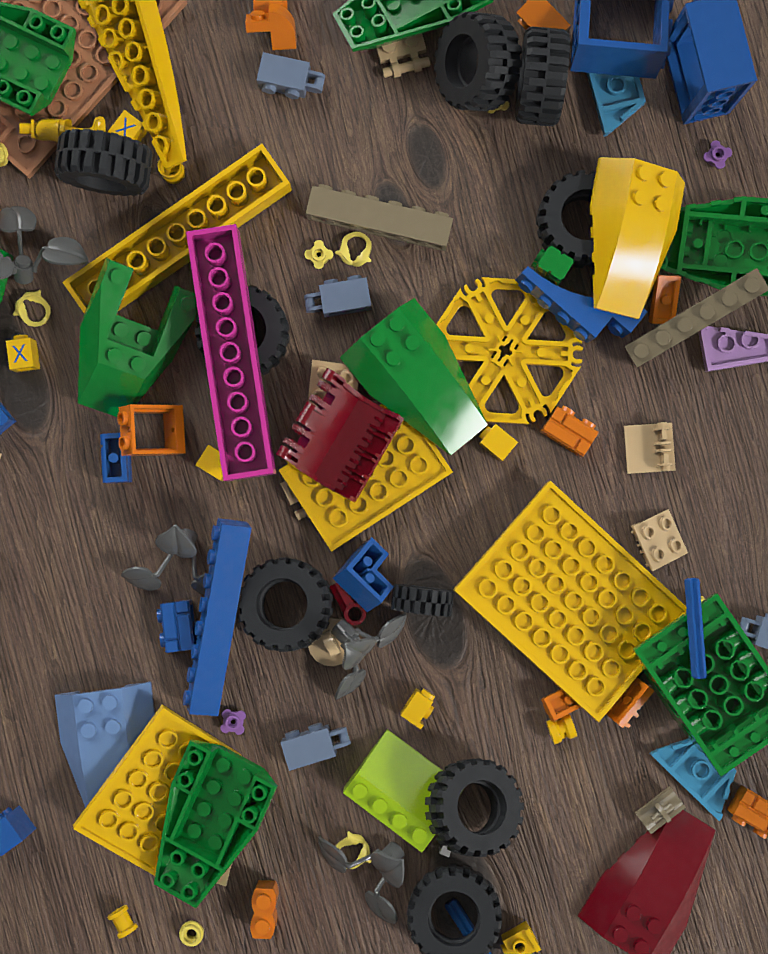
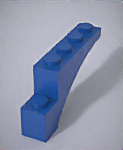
(574, 309)

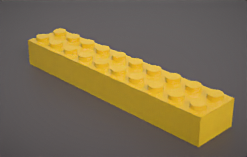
(162, 243)

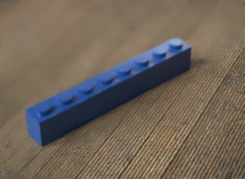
(217, 616)

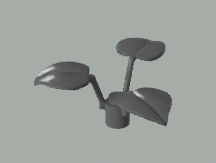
(59, 250)
(172, 542)
(357, 648)
(387, 861)

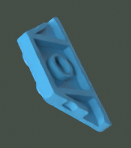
(615, 98)
(696, 774)

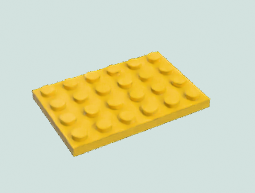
(403, 472)
(133, 801)

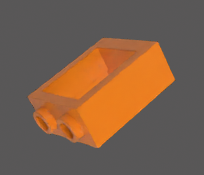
(173, 429)

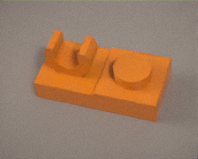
(664, 298)
(630, 702)
(558, 705)

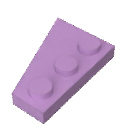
(732, 348)

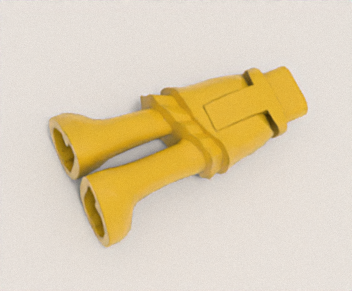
(52, 128)

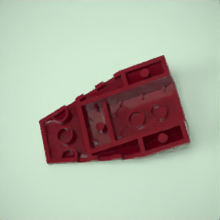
(651, 888)

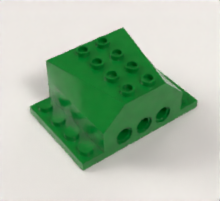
(726, 709)

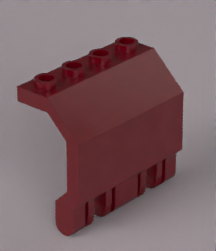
(340, 437)

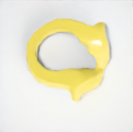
(344, 251)
(22, 312)
(355, 839)

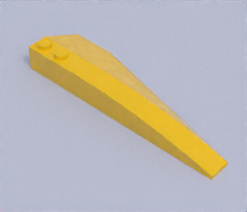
(141, 60)

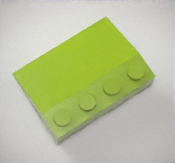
(394, 788)

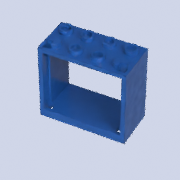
(619, 56)
(709, 59)

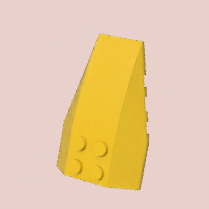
(633, 226)

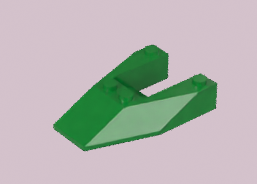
(120, 355)

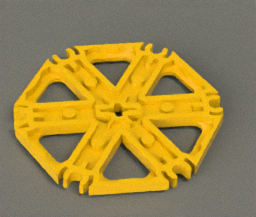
(527, 353)

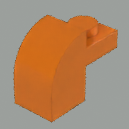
(278, 22)

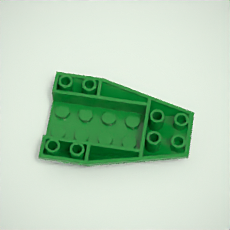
(383, 22)
(32, 57)
(209, 818)

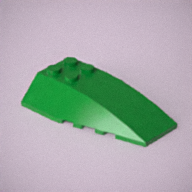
(720, 241)
(416, 375)

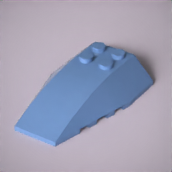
(100, 729)

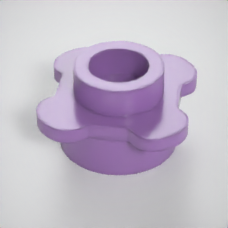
(712, 159)
(229, 715)

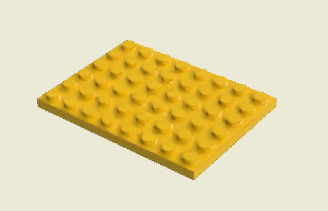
(570, 599)

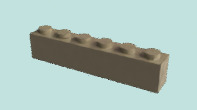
(378, 217)
(697, 317)

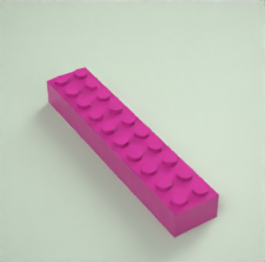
(231, 353)

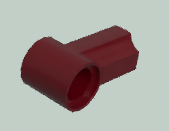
(346, 602)

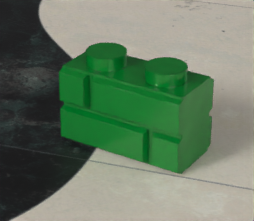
(552, 265)

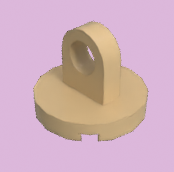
(327, 648)

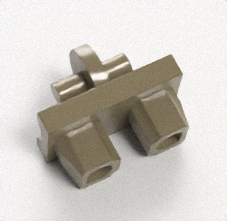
(660, 810)

